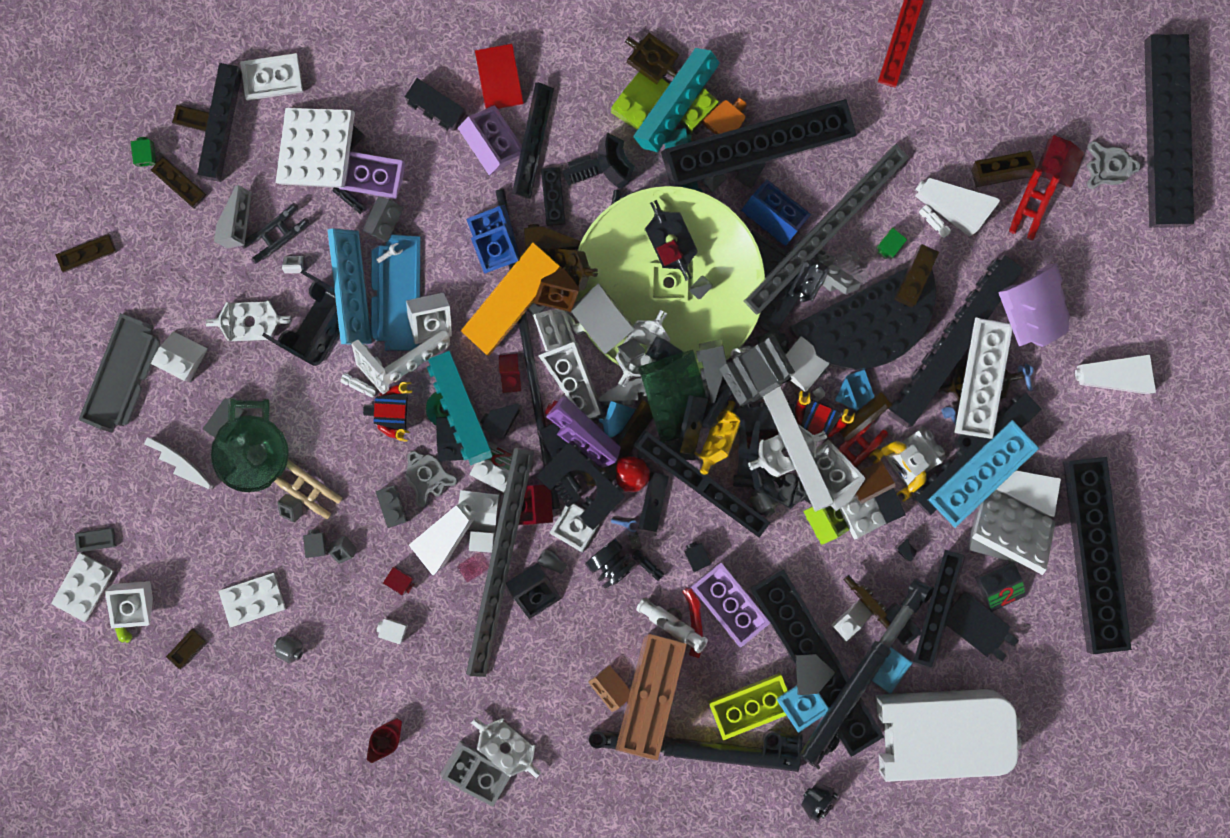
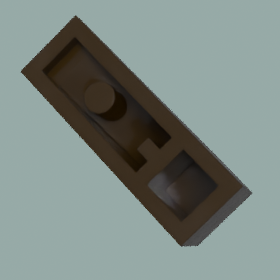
(548, 239)

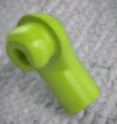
(123, 635)

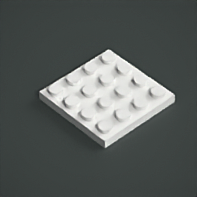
(315, 147)
(1015, 531)

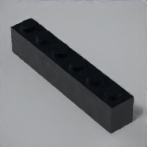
(219, 122)
(939, 609)

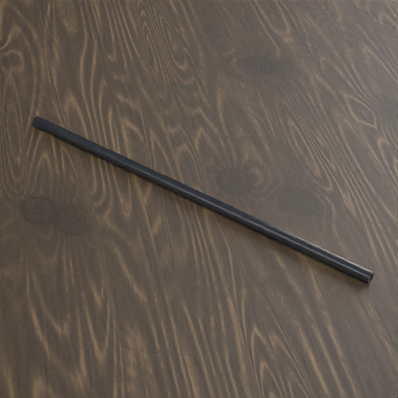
(532, 373)

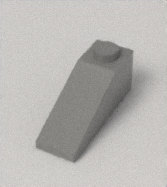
(233, 221)

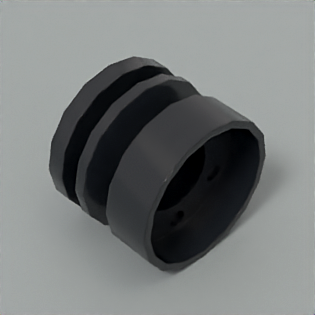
(610, 563)

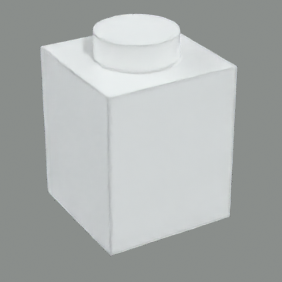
(481, 541)
(392, 630)

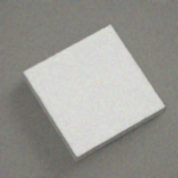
(571, 528)

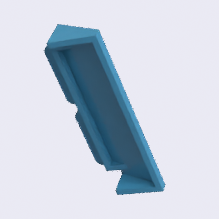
(396, 282)

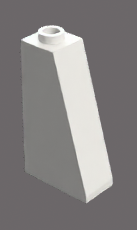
(1124, 374)
(1033, 491)
(442, 538)

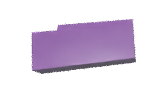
(584, 433)

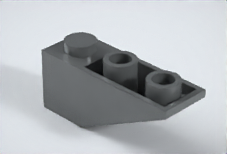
(713, 358)

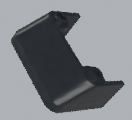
(317, 330)

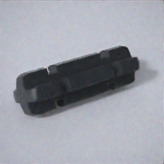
(350, 199)
(647, 564)

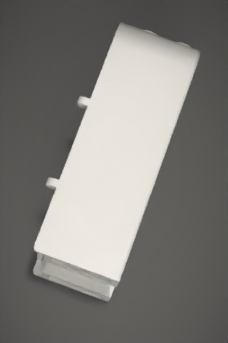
(947, 735)

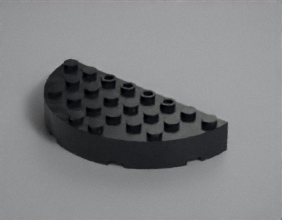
(869, 325)

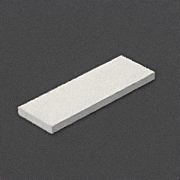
(983, 378)

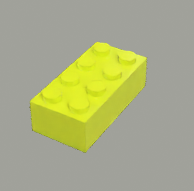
(748, 706)

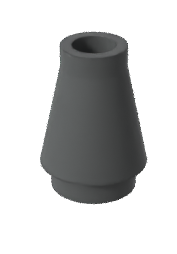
(551, 561)

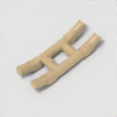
(318, 487)

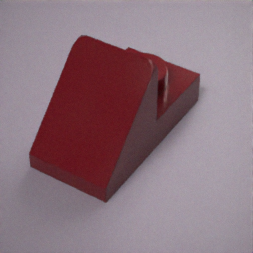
(510, 373)

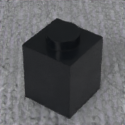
(696, 556)

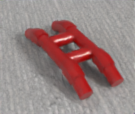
(1037, 215)
(868, 448)
(695, 616)

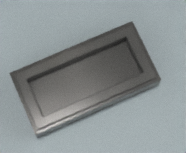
(95, 539)

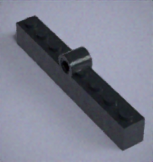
(1020, 411)
(701, 483)

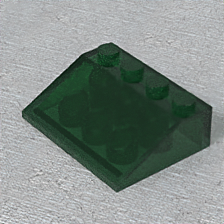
(668, 389)

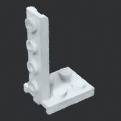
(383, 377)

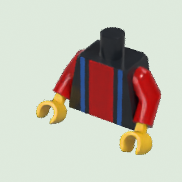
(391, 411)
(819, 417)

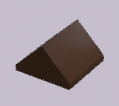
(557, 291)
(876, 482)

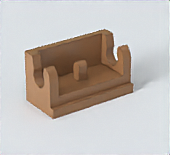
(610, 688)

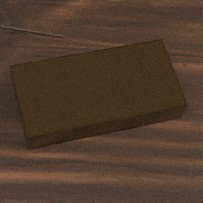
(190, 118)
(186, 648)

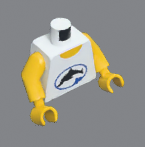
(907, 463)

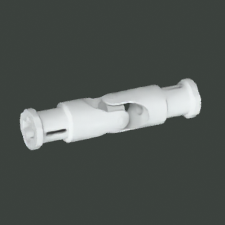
(673, 626)

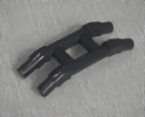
(276, 222)

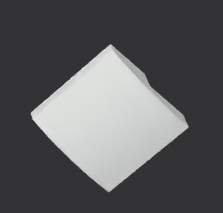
(554, 329)
(805, 364)

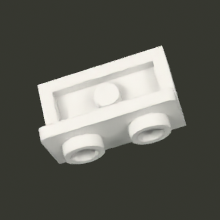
(927, 447)

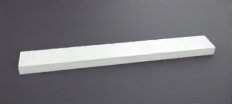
(798, 449)

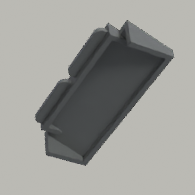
(120, 375)

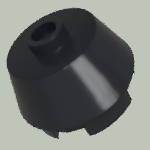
(818, 801)

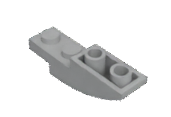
(836, 277)
(624, 394)

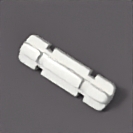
(935, 221)
(358, 385)

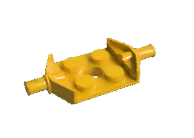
(720, 438)

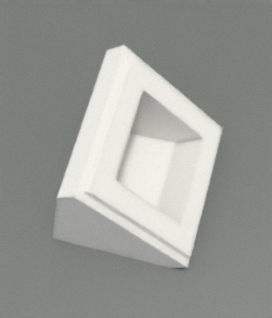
(293, 264)

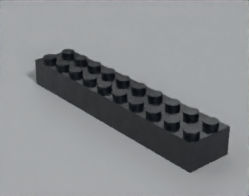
(1169, 131)
(758, 143)
(954, 343)
(1097, 555)
(802, 636)

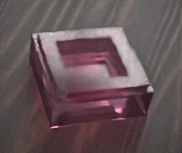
(470, 569)

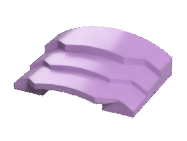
(1037, 307)

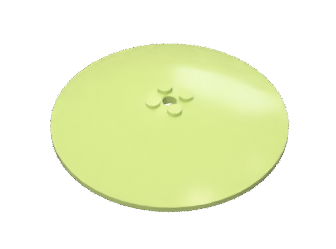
(725, 256)

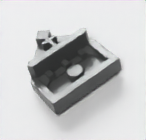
(811, 674)

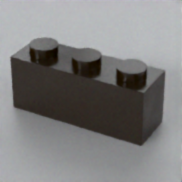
(1003, 168)
(916, 275)

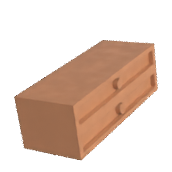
(651, 697)

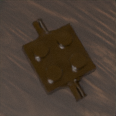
(652, 58)
(873, 605)

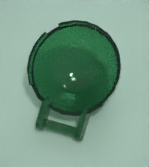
(249, 449)

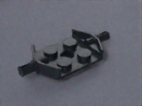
(669, 223)
(790, 486)

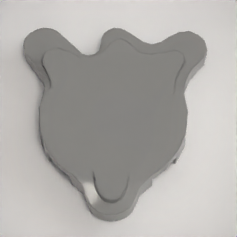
(1110, 166)
(427, 476)

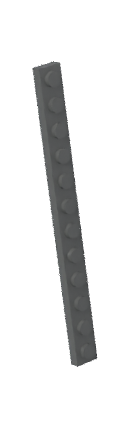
(825, 229)
(499, 562)

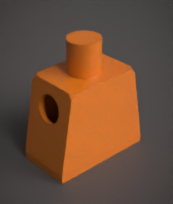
(725, 117)

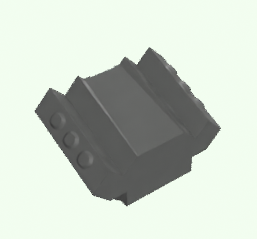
(757, 371)

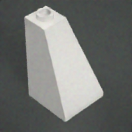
(956, 204)

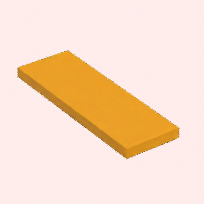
(509, 299)

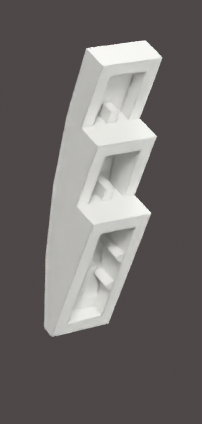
(184, 467)

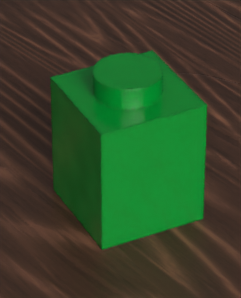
(143, 152)
(890, 244)

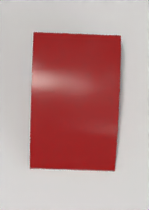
(499, 76)

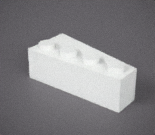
(573, 378)

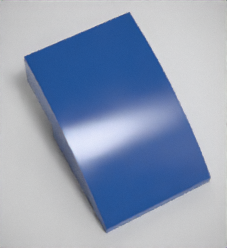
(493, 239)

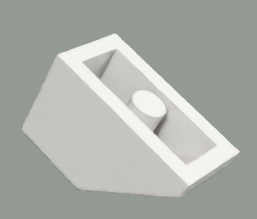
(851, 620)

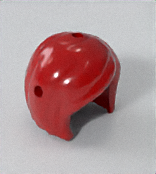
(632, 474)

